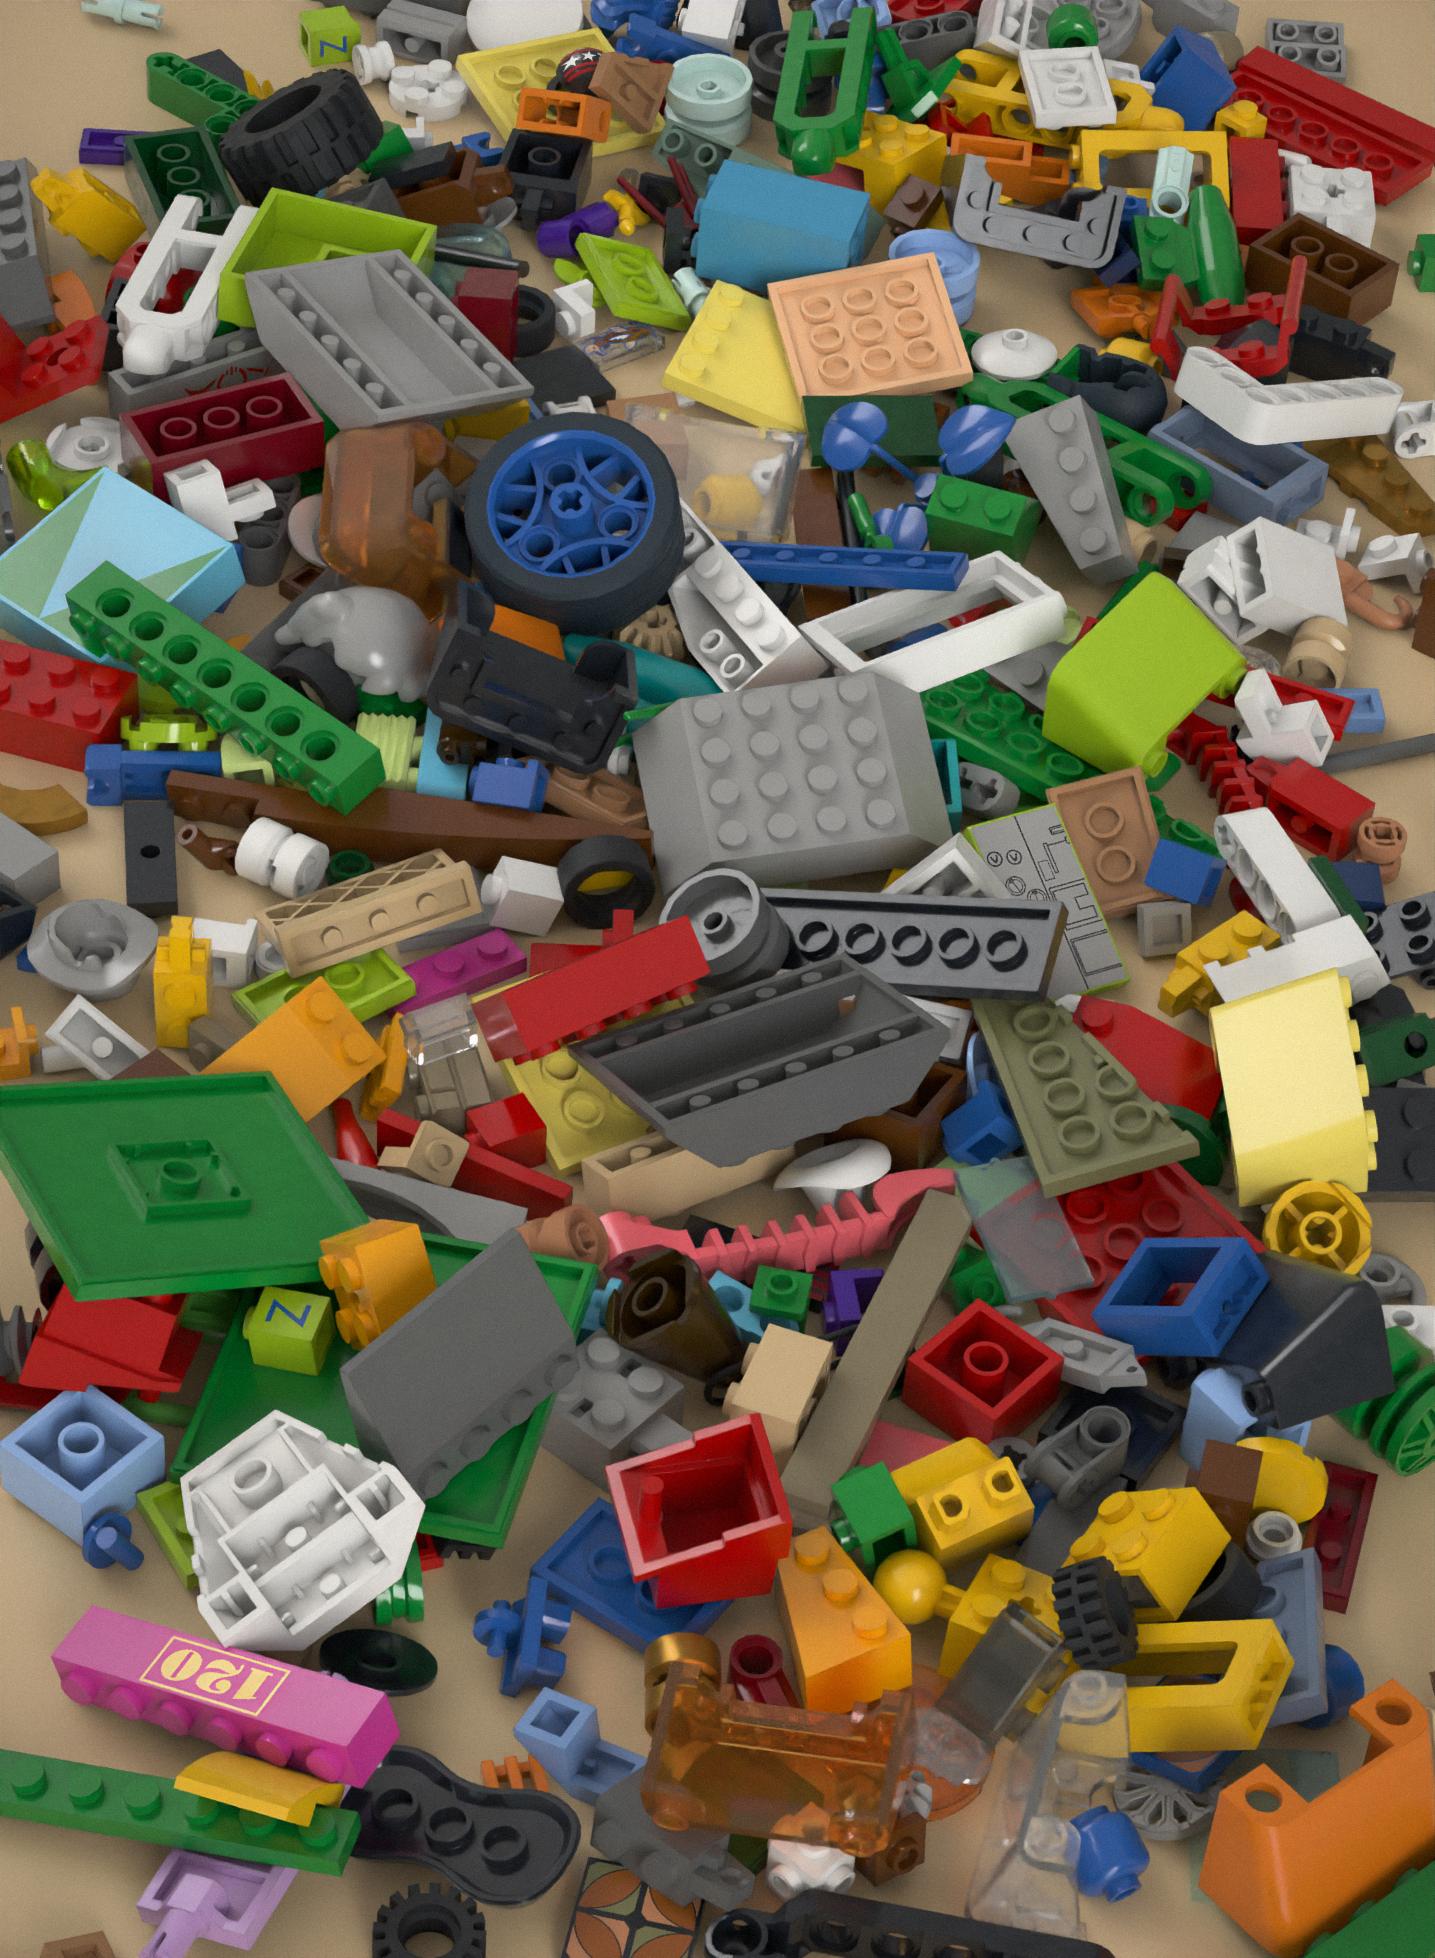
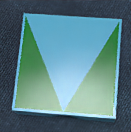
(132, 531)

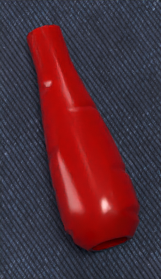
(350, 1138)

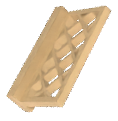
(369, 911)

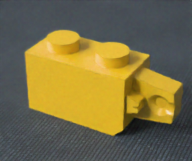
(89, 211)
(181, 982)
(1189, 983)

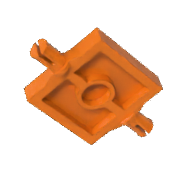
(1118, 308)

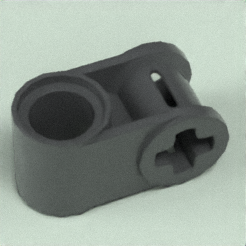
(1081, 1456)

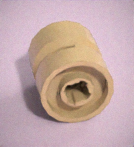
(1319, 653)

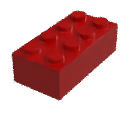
(60, 705)
(592, 992)

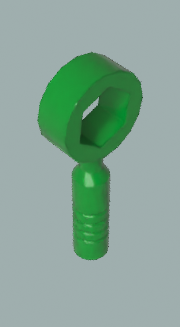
(866, 524)

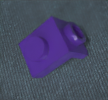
(846, 1300)

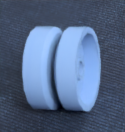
(956, 261)

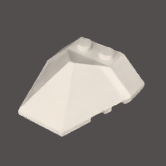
(293, 1534)

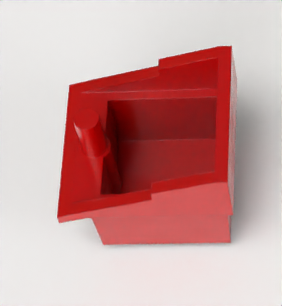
(113, 1345)
(704, 1515)

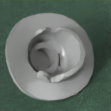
(93, 948)

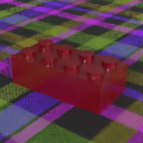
(241, 429)

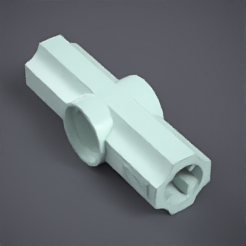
(1171, 183)

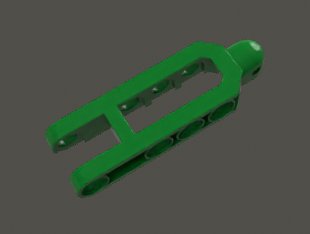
(817, 141)
(1136, 463)

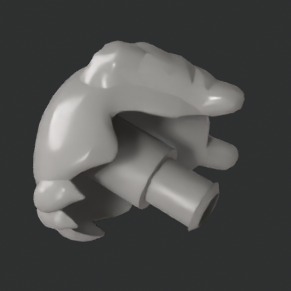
(375, 636)

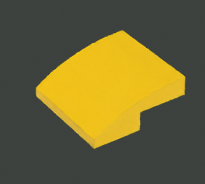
(259, 1786)

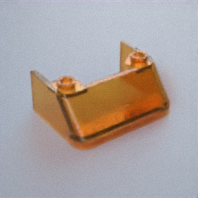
(368, 510)

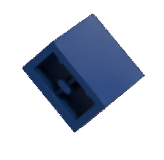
(1189, 78)

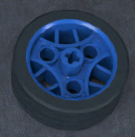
(576, 522)

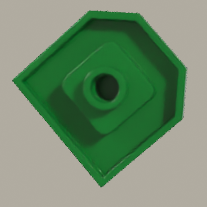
(909, 82)

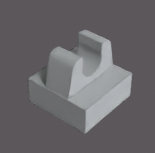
(1163, 927)

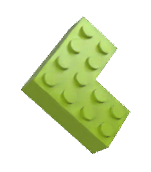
(310, 229)

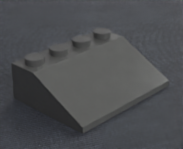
(461, 1368)

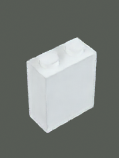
(1283, 577)

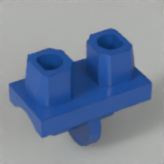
(517, 1634)

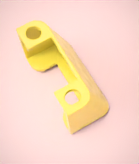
(1294, 1088)

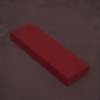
(1340, 1530)

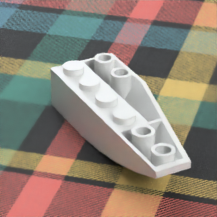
(732, 621)

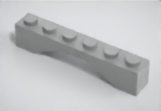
(430, 1206)

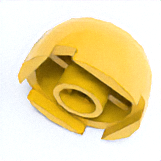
(1320, 1225)

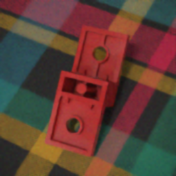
(49, 365)

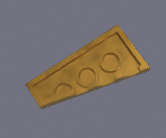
(1375, 475)

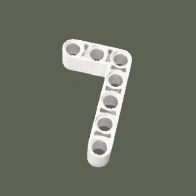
(1284, 411)

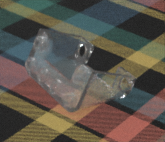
(727, 473)

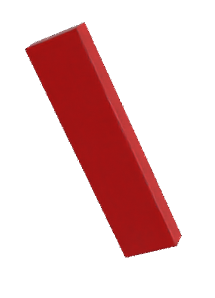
(485, 1172)

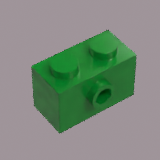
(871, 1517)

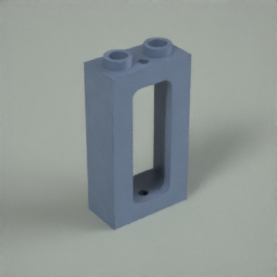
(1294, 475)

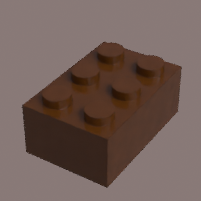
(1340, 275)

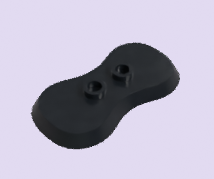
(483, 1839)

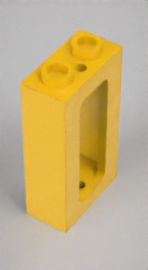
(1092, 143)
(1212, 1715)

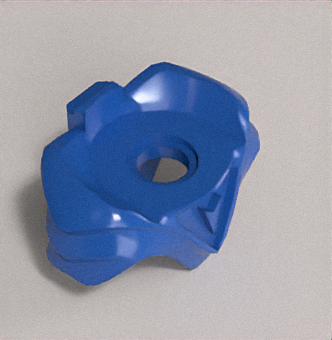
(614, 13)

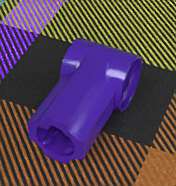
(558, 237)

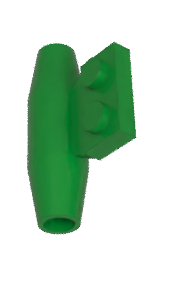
(1200, 254)

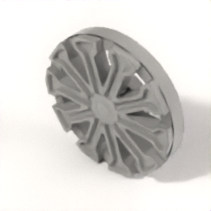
(1167, 1800)

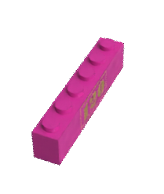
(227, 1696)

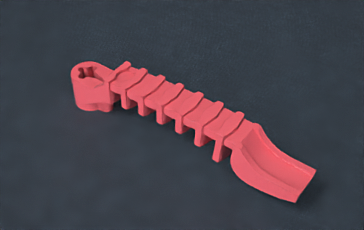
(803, 1247)

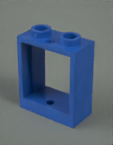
(1223, 1273)

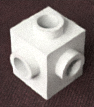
(800, 1866)

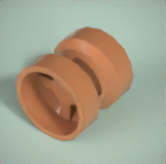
(1381, 843)

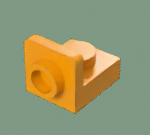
(16, 1047)

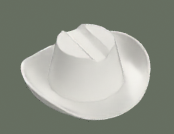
(836, 1170)

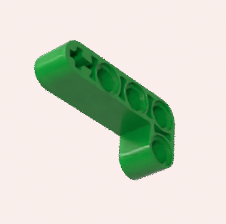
(195, 94)

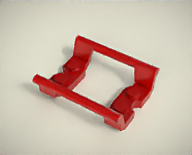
(1220, 317)

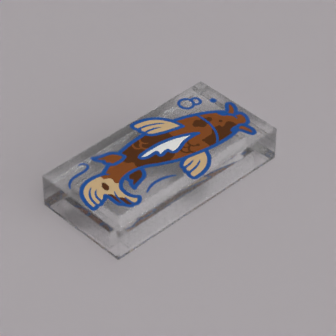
(620, 344)

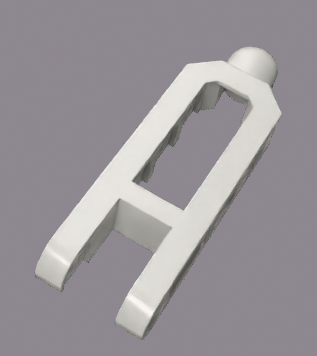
(156, 338)

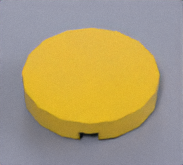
(1287, 1479)

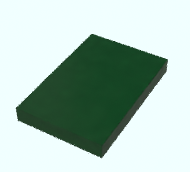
(910, 434)

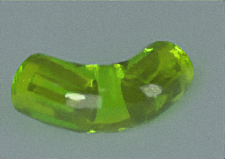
(40, 477)

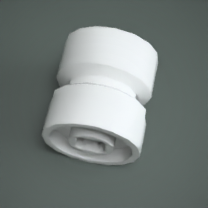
(281, 859)

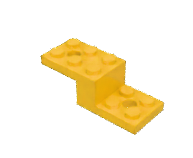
(892, 152)

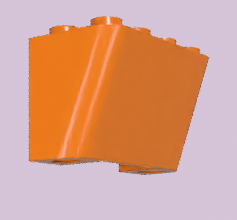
(1318, 1861)

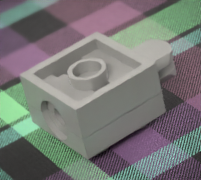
(613, 1410)

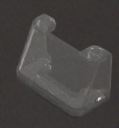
(1062, 1758)

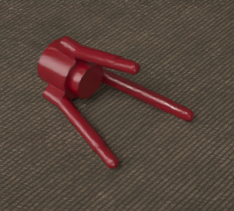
(683, 183)

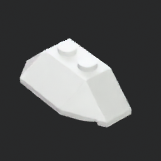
(1013, 26)

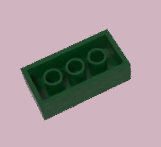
(177, 163)

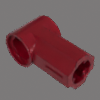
(763, 1657)

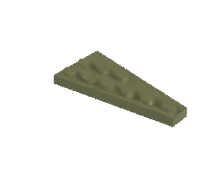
(1073, 1099)

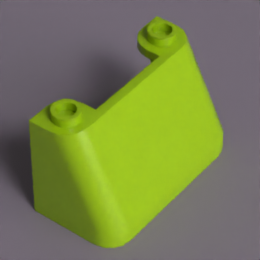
(1138, 679)

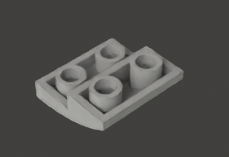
(1309, 44)

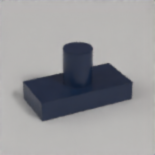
(1121, 266)

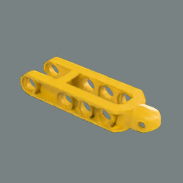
(1001, 89)

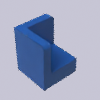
(1185, 872)

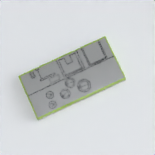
(1038, 862)

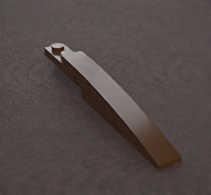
(395, 822)

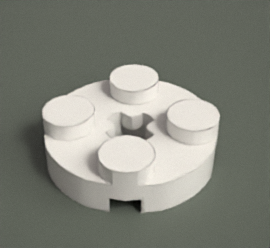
(428, 90)
(73, 446)

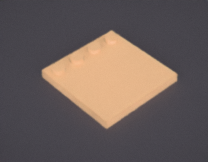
(871, 330)

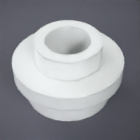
(1272, 1536)

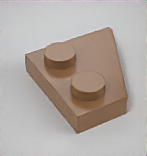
(632, 87)

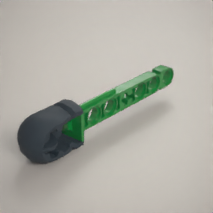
(1107, 382)

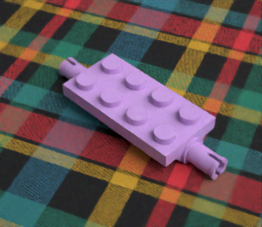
(212, 1897)

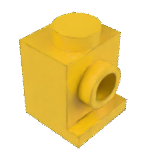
(1241, 120)

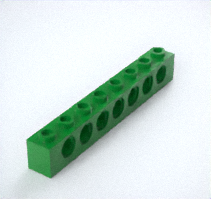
(225, 688)

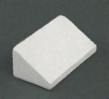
(95, 1040)

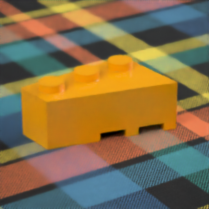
(838, 1627)

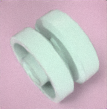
(711, 96)

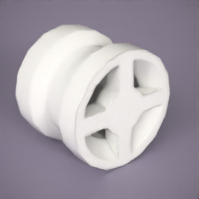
(373, 62)

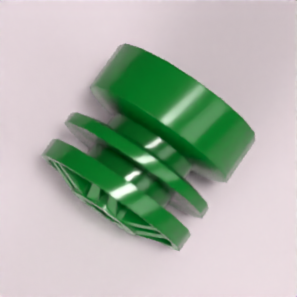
(1402, 1422)

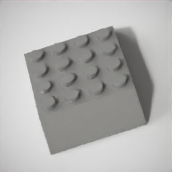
(379, 342)
(791, 782)

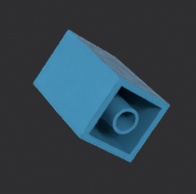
(775, 227)

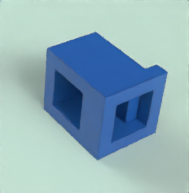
(510, 784)
(981, 1128)

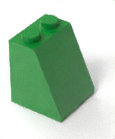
(980, 519)

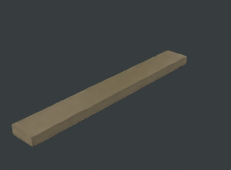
(876, 1353)

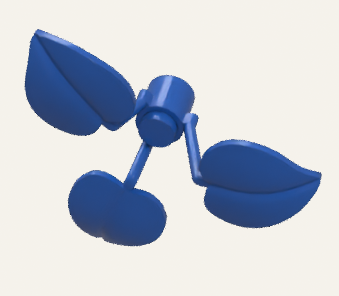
(967, 438)

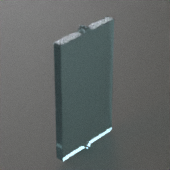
(1022, 1230)

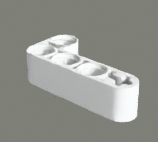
(1273, 872)

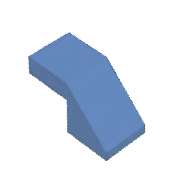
(568, 1745)

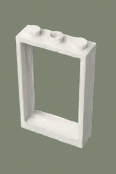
(952, 654)

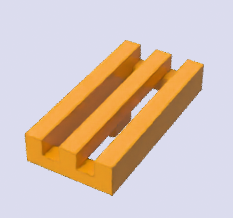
(386, 1080)

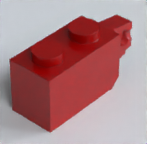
(1311, 806)

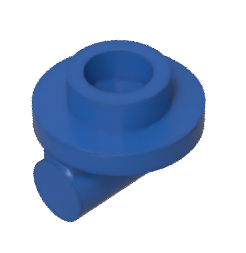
(109, 1541)

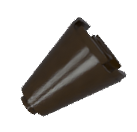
(675, 1318)

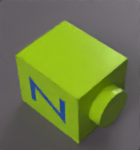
(328, 35)
(290, 1330)

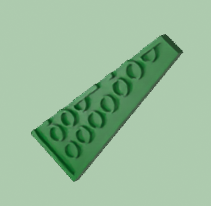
(1004, 737)

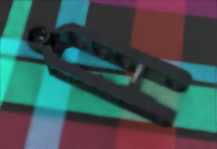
(803, 1928)

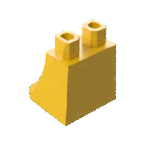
(965, 1503)

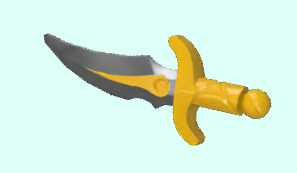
(626, 206)

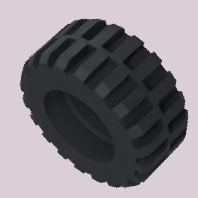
(301, 137)

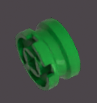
(403, 1597)

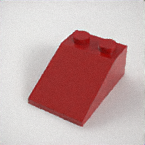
(1161, 1058)

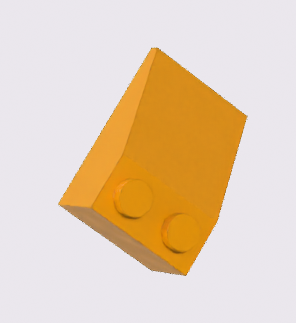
(309, 1047)

